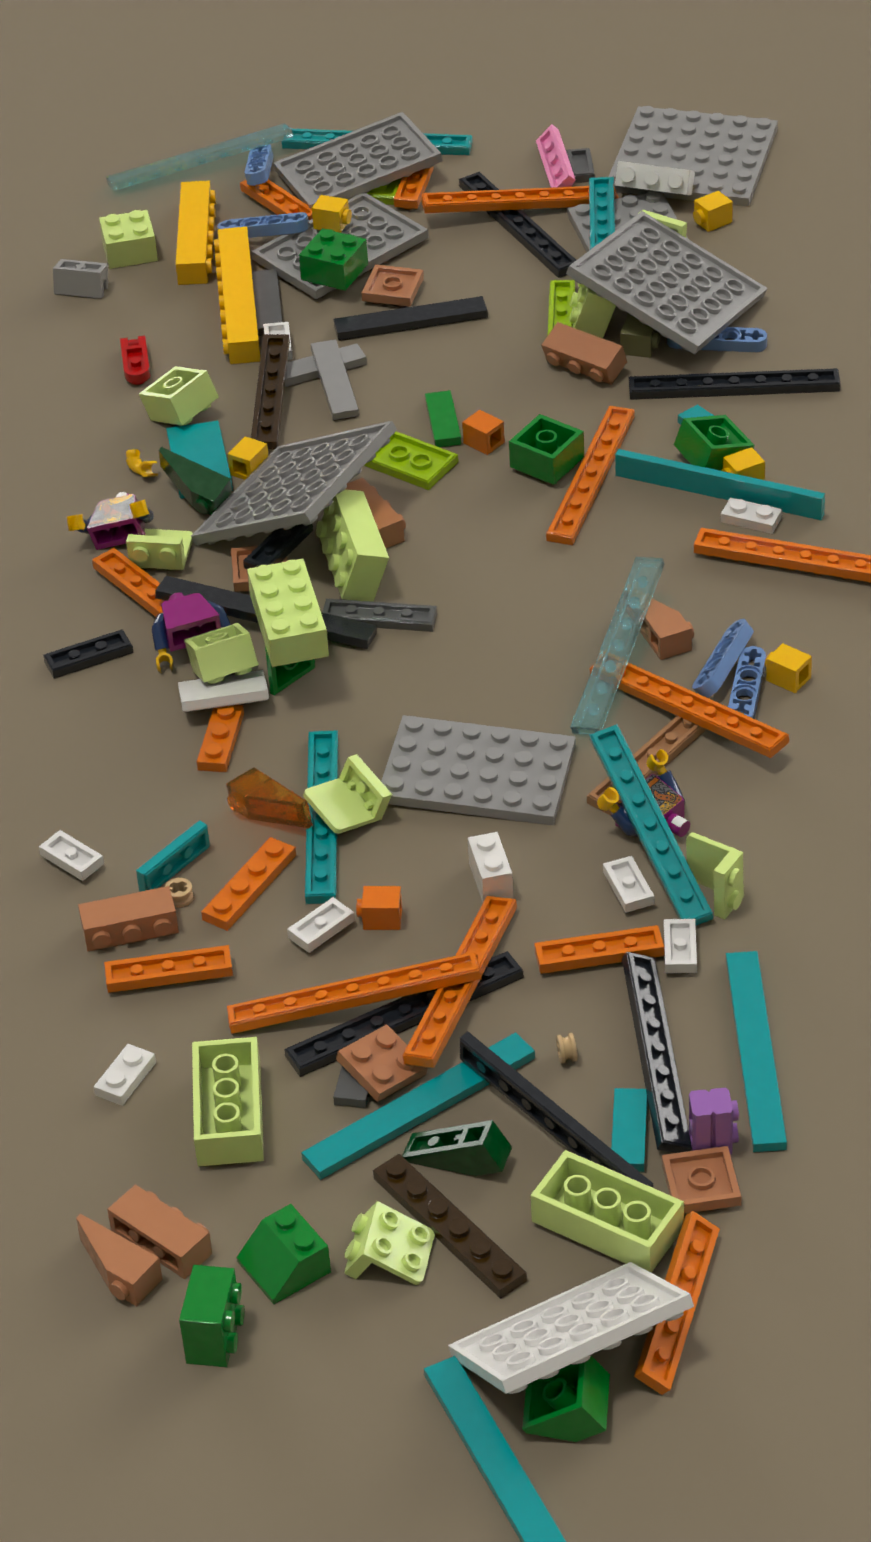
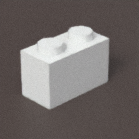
(490, 866)

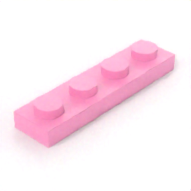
(555, 158)

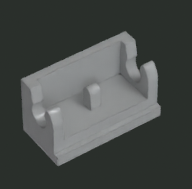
(80, 278)

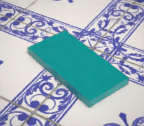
(200, 444)

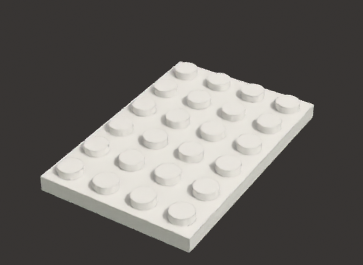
(570, 1327)

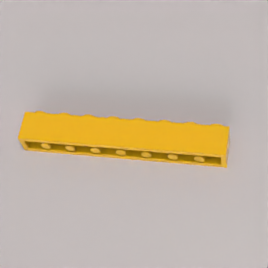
(236, 296)

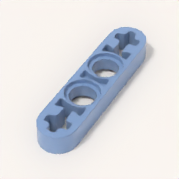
(259, 165)
(270, 225)
(744, 340)
(723, 658)
(748, 688)

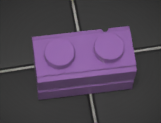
(712, 1119)

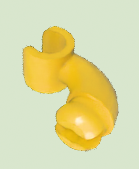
(136, 465)

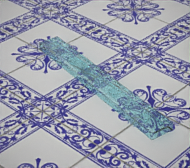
(199, 156)
(617, 645)

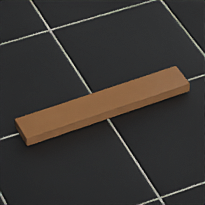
(672, 739)

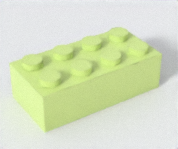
(353, 546)
(288, 612)
(227, 1101)
(607, 1211)

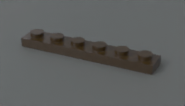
(270, 389)
(450, 1226)

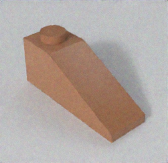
(666, 630)
(124, 1266)

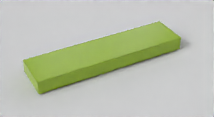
(559, 302)

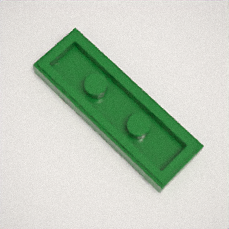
(443, 418)

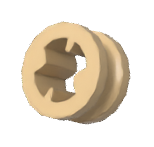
(181, 891)
(566, 1048)

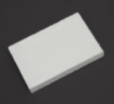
(231, 691)

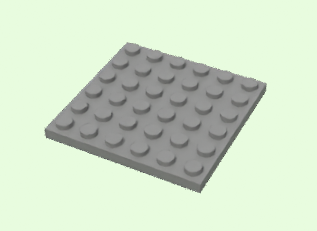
(719, 148)
(667, 282)
(294, 484)

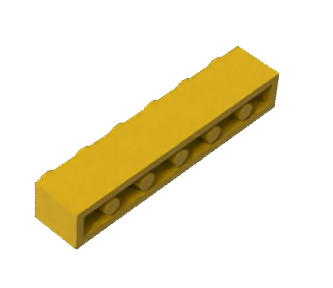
(195, 232)

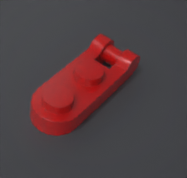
(135, 360)

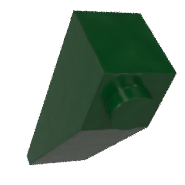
(198, 484)
(462, 1149)

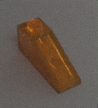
(267, 800)

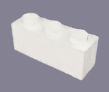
(654, 178)

